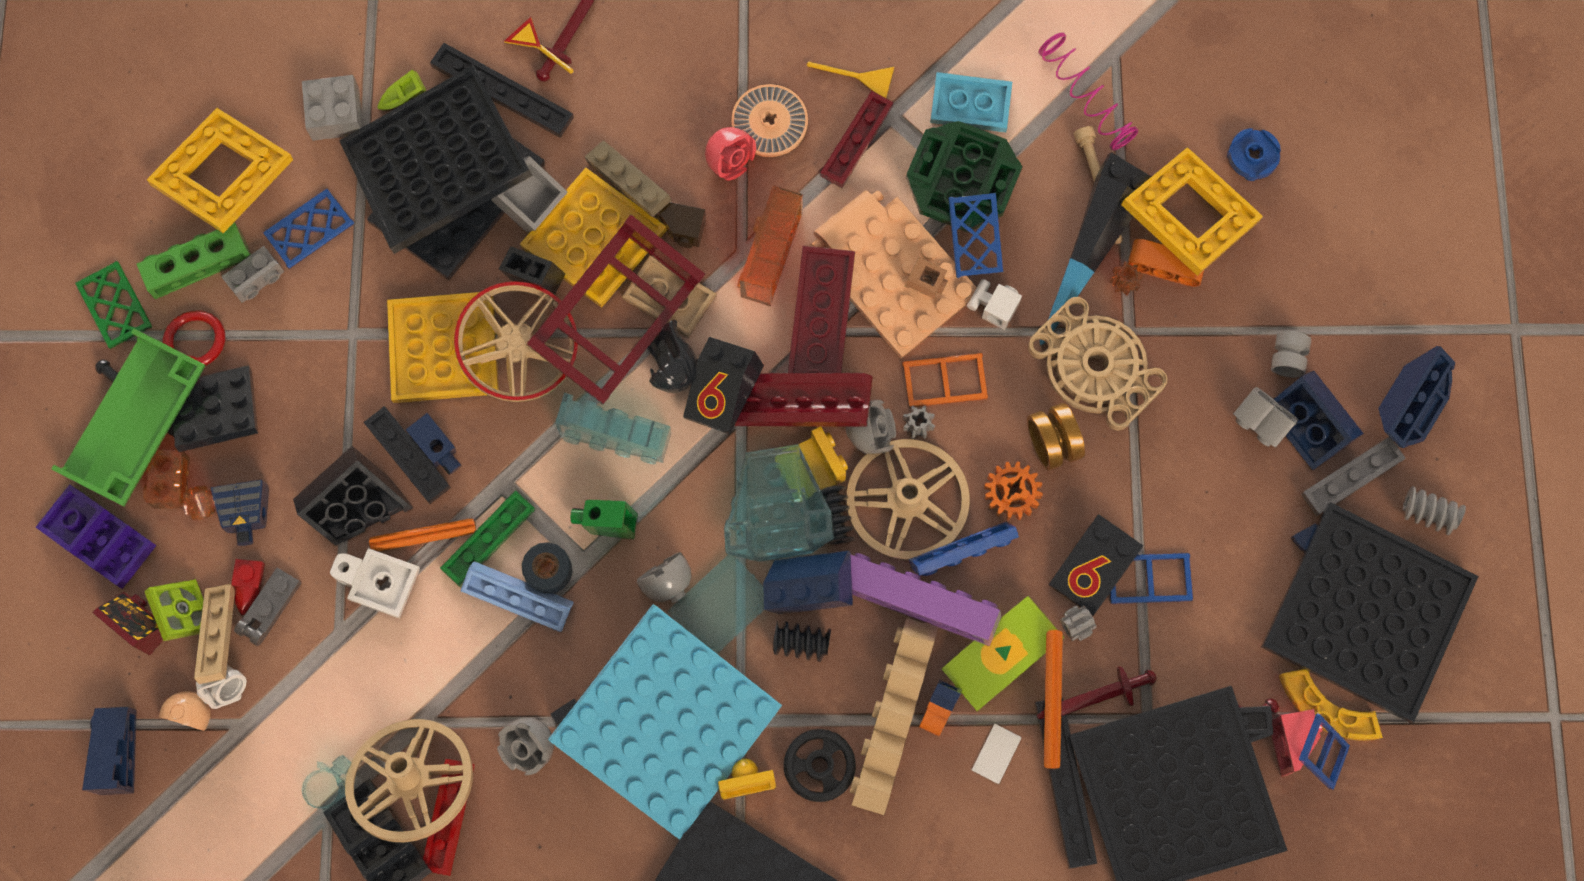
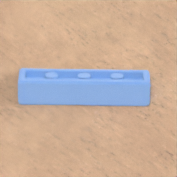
(516, 596)

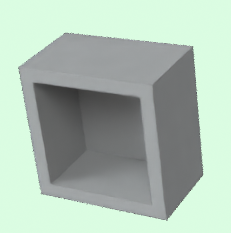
(332, 107)
(532, 198)

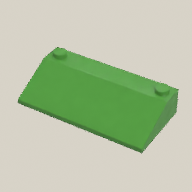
(132, 419)

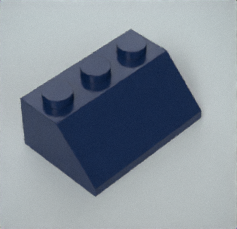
(1322, 421)
(809, 583)

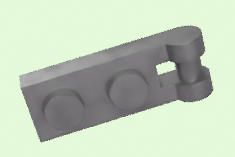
(268, 606)

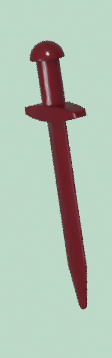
(563, 40)
(1123, 686)

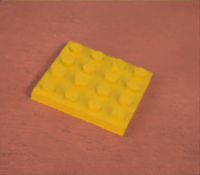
(583, 227)
(424, 350)

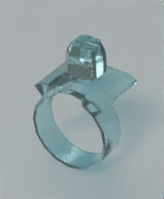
(340, 766)

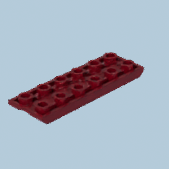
(808, 400)

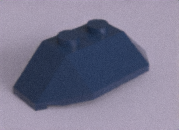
(1417, 397)

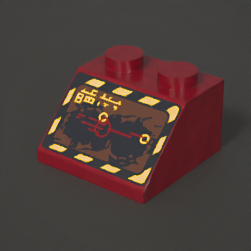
(131, 621)

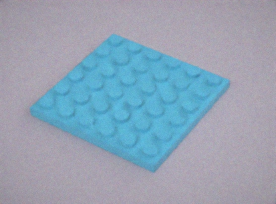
(665, 722)

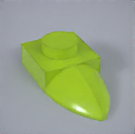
(402, 91)

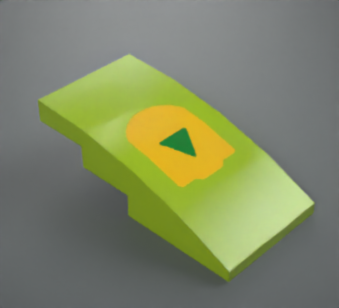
(1016, 646)

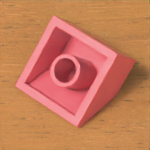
(1289, 739)

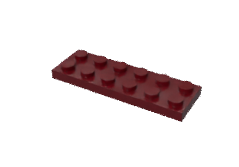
(821, 310)

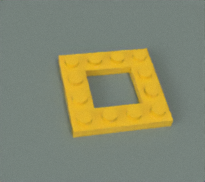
(220, 212)
(1192, 251)

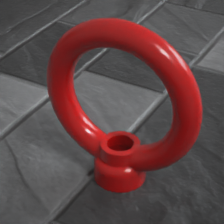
(197, 315)

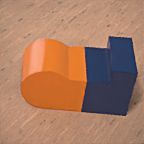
(940, 707)

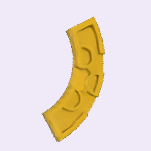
(1348, 723)

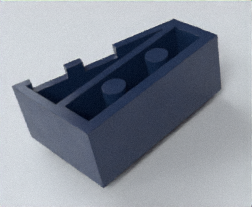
(111, 752)

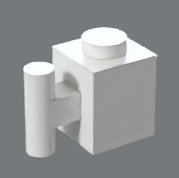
(999, 306)

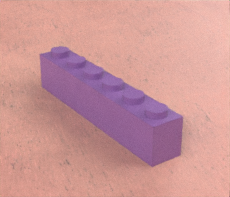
(923, 600)

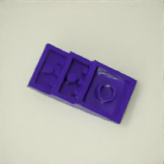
(96, 536)

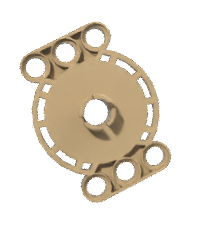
(1097, 341)

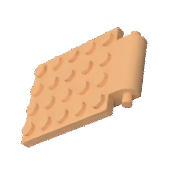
(885, 252)

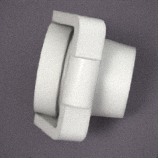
(223, 691)

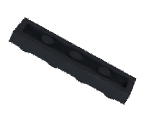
(407, 455)

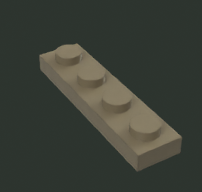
(628, 178)

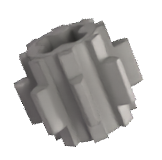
(912, 417)
(1078, 623)

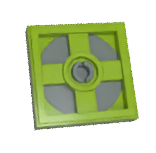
(176, 608)

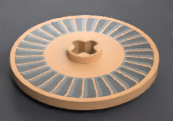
(779, 104)

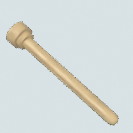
(1085, 138)

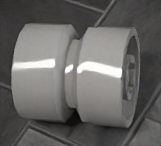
(1290, 357)

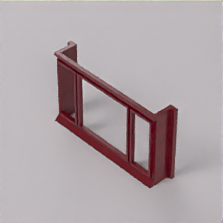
(659, 250)

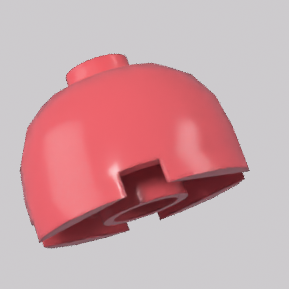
(729, 151)

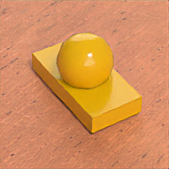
(746, 780)

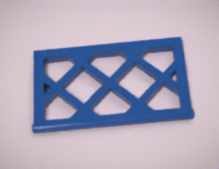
(308, 207)
(955, 225)

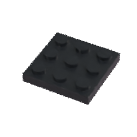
(217, 410)

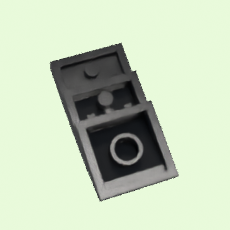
(373, 856)

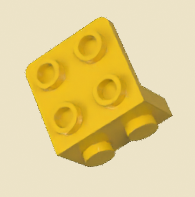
(824, 463)

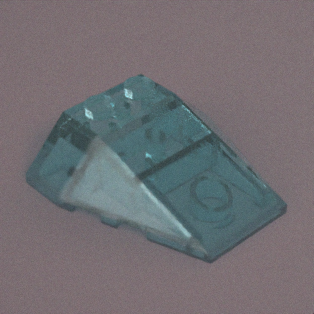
(777, 508)

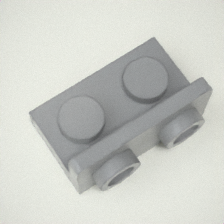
(253, 274)

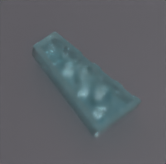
(612, 430)

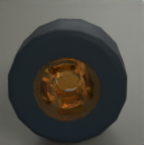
(549, 577)

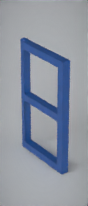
(1151, 597)
(1317, 769)

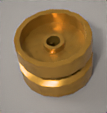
(1055, 436)

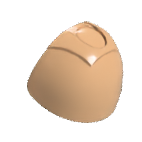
(186, 709)

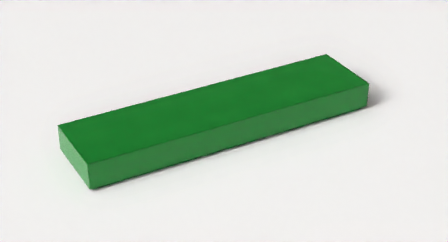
(488, 537)

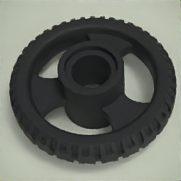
(831, 743)

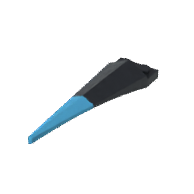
(1100, 227)

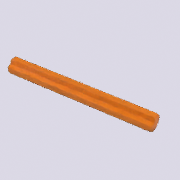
(1053, 699)

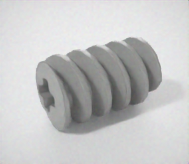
(1433, 510)

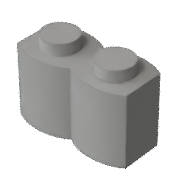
(1265, 417)

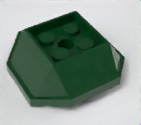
(958, 151)

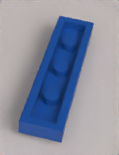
(972, 545)

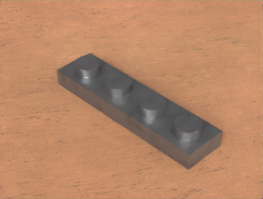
(1353, 475)

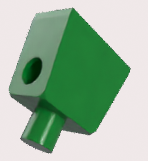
(606, 518)

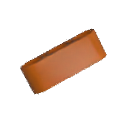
(1160, 262)

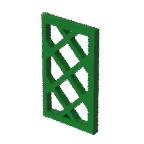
(91, 302)

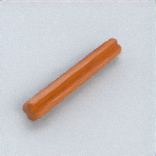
(422, 535)

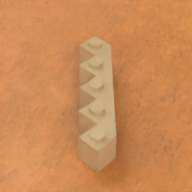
(893, 716)

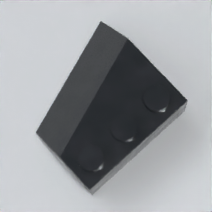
(349, 498)

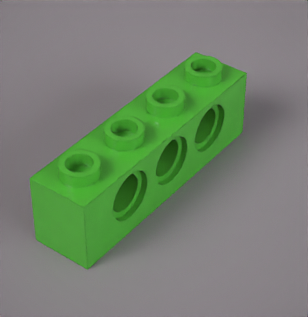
(185, 272)

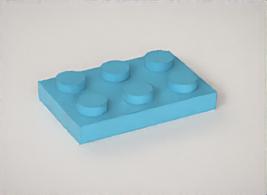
(971, 100)

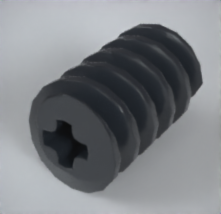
(833, 499)
(801, 641)

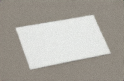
(996, 753)

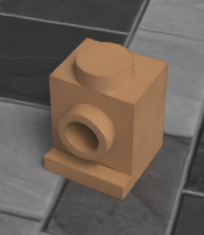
(926, 269)

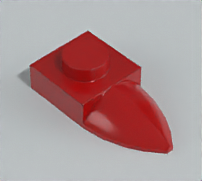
(247, 583)

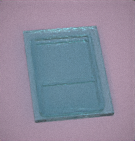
(720, 604)

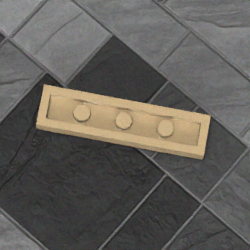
(214, 634)

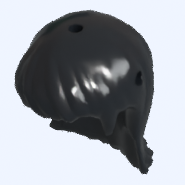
(674, 359)

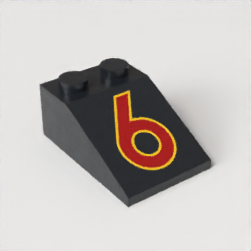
(721, 384)
(1096, 564)

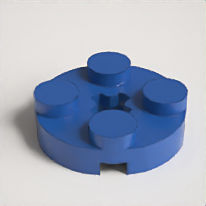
(1255, 140)

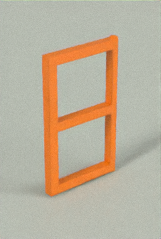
(947, 399)

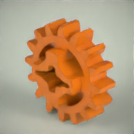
(1004, 485)

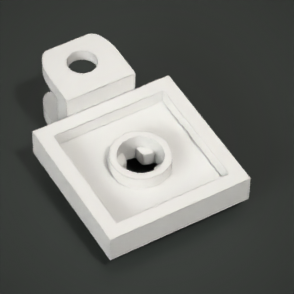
(363, 579)

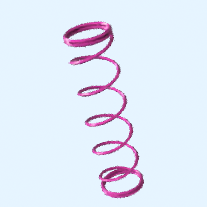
(1125, 131)

